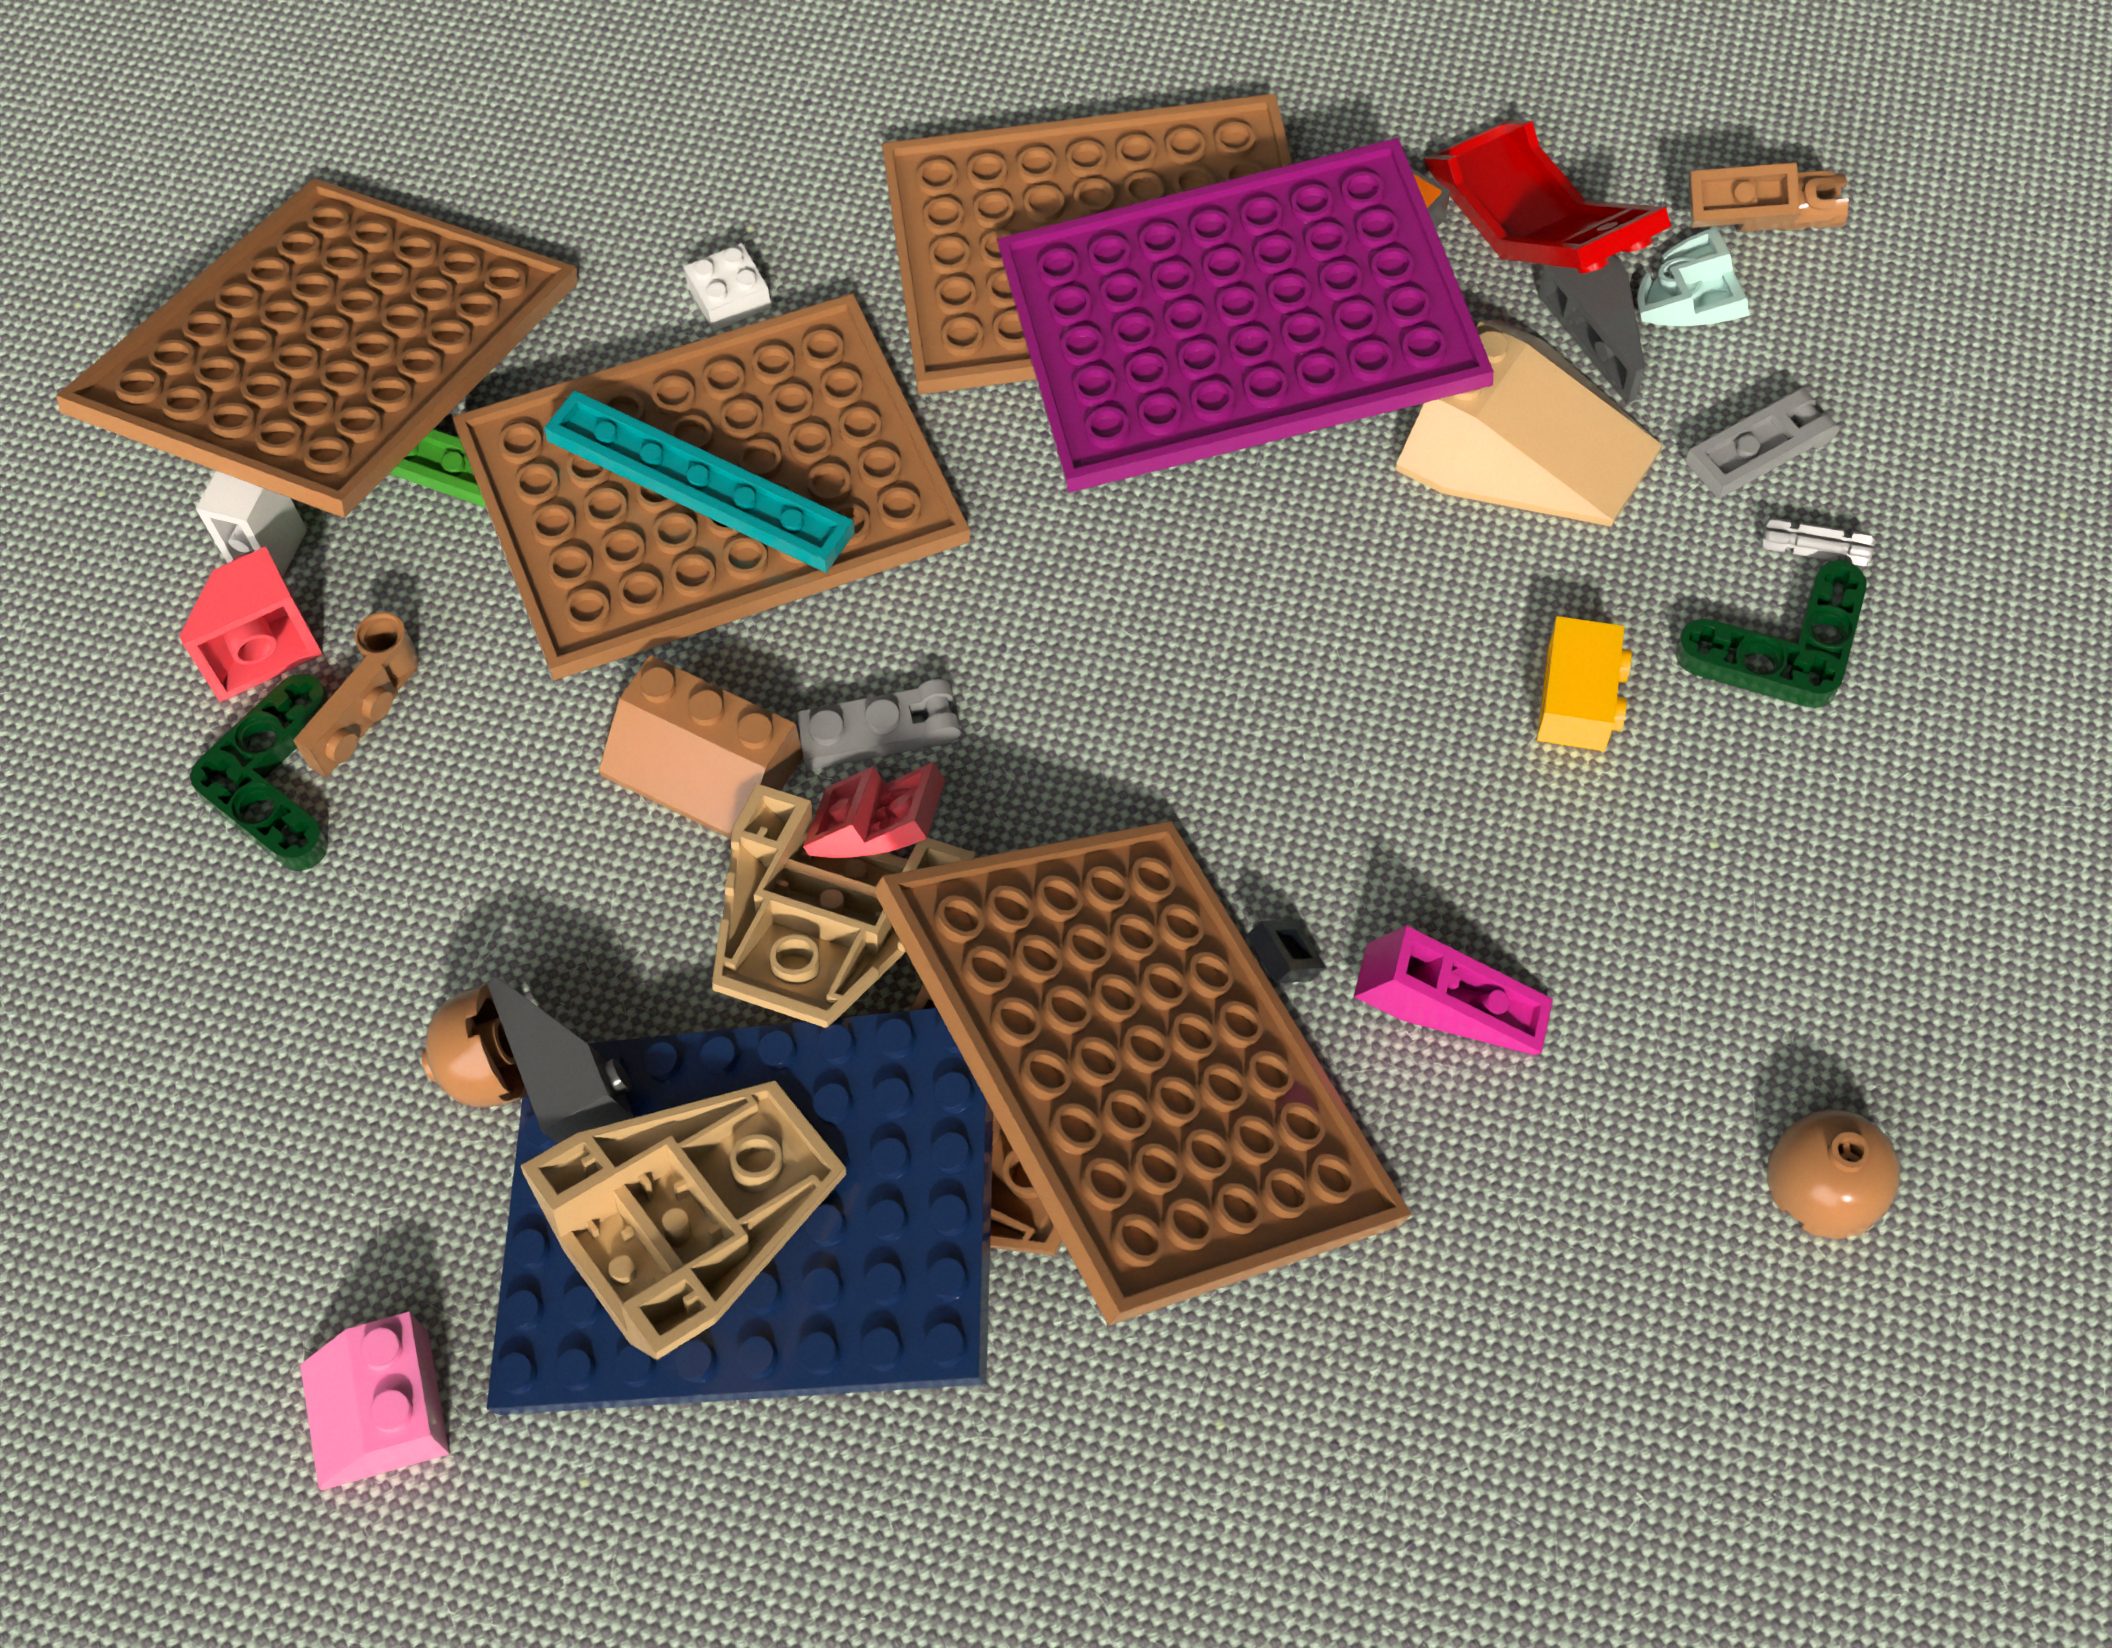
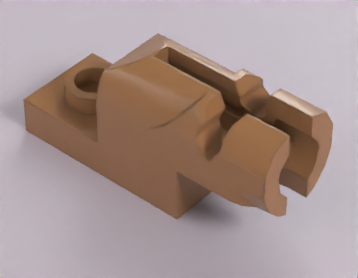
(1767, 198)

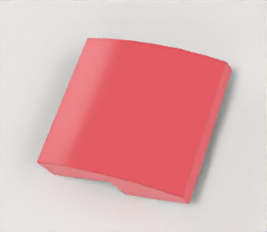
(874, 817)

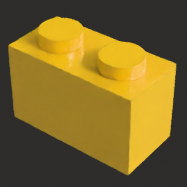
(1582, 684)

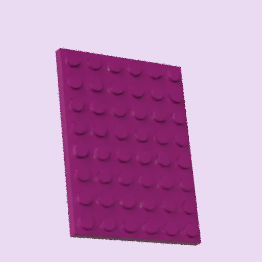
(1240, 314)

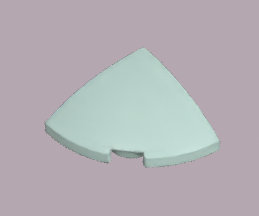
(1693, 285)

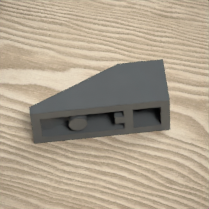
(1600, 318)
(563, 1075)

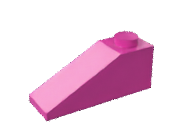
(1450, 992)

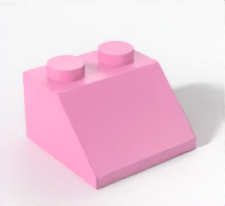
(373, 1401)

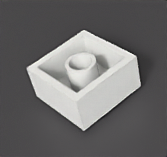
(727, 287)

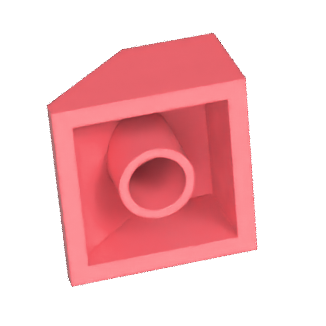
(247, 626)

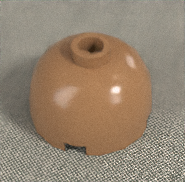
(471, 1053)
(1834, 1173)

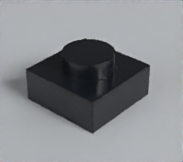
(1285, 951)

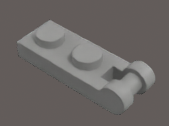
(1761, 443)
(877, 726)

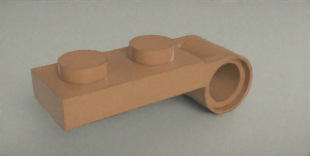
(363, 696)

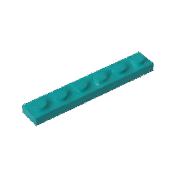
(700, 481)

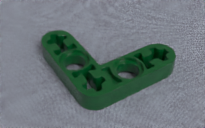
(1805, 655)
(250, 768)

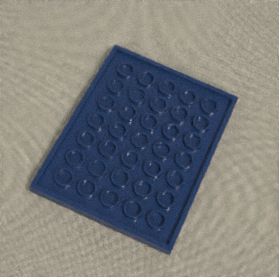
(862, 1298)

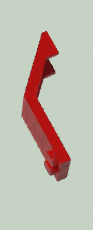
(1531, 207)

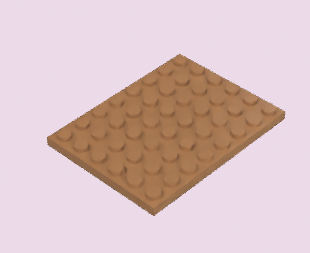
(970, 188)
(321, 345)
(784, 398)
(1140, 1065)

